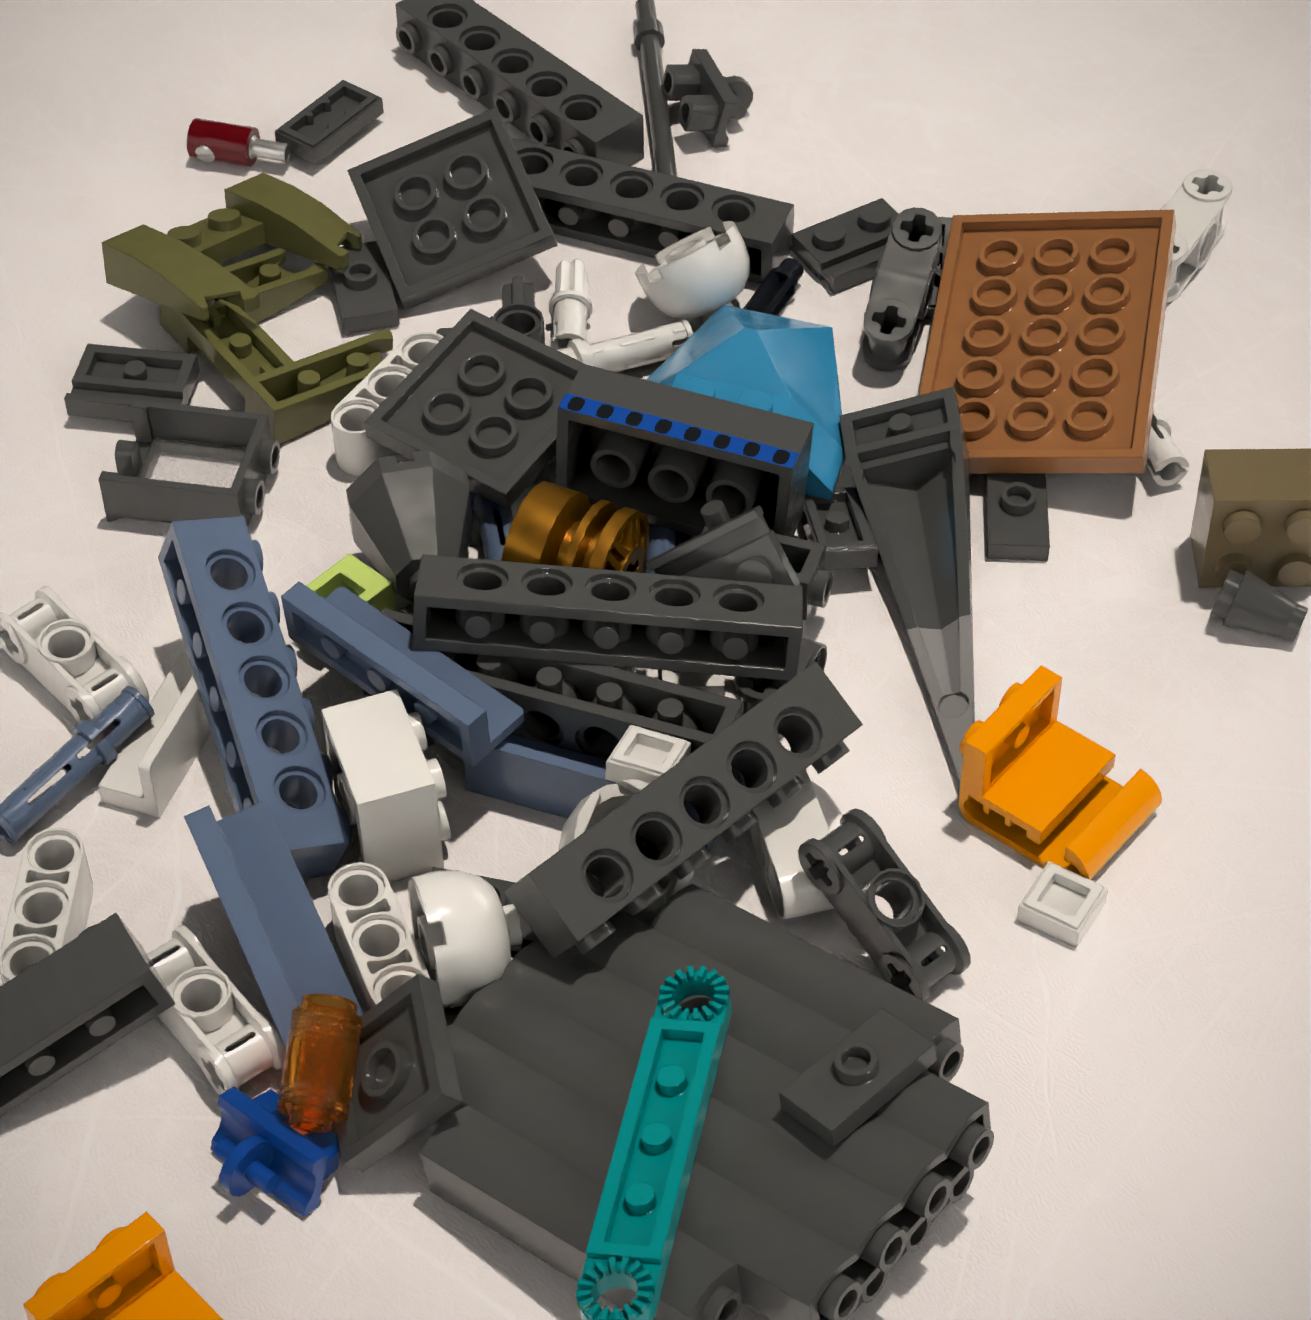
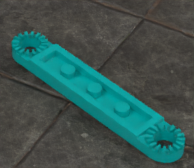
(656, 1148)

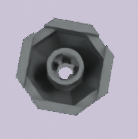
(410, 512)

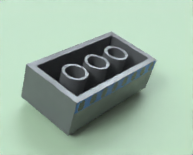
(678, 451)

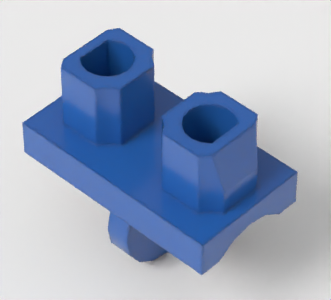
(269, 1153)

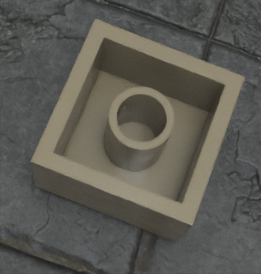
(1253, 516)

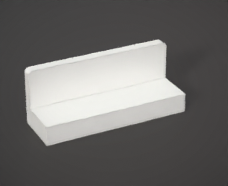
(161, 749)

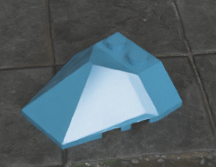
(772, 367)

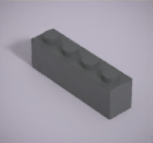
(74, 1008)

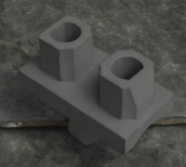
(706, 96)

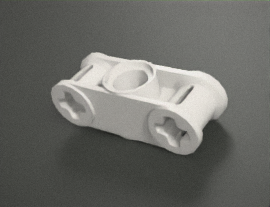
(1198, 224)
(66, 655)
(213, 1016)

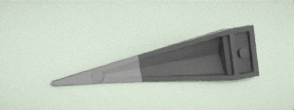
(916, 496)

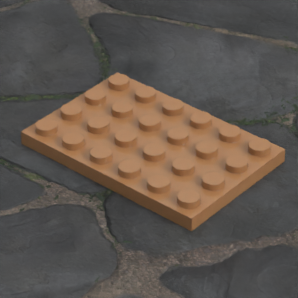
(1053, 337)

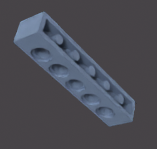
(221, 599)

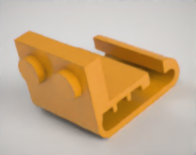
(1047, 784)
(122, 1280)

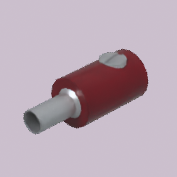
(231, 143)

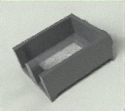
(190, 464)

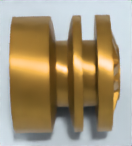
(565, 530)

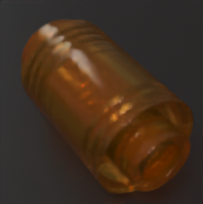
(320, 1062)

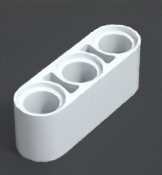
(352, 447)
(776, 847)
(48, 900)
(372, 932)

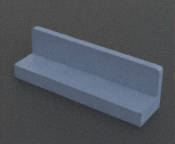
(379, 658)
(541, 777)
(269, 909)

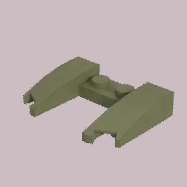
(185, 266)
(291, 392)

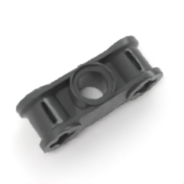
(901, 289)
(873, 870)

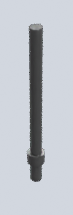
(649, 41)

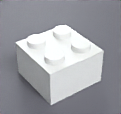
(387, 784)

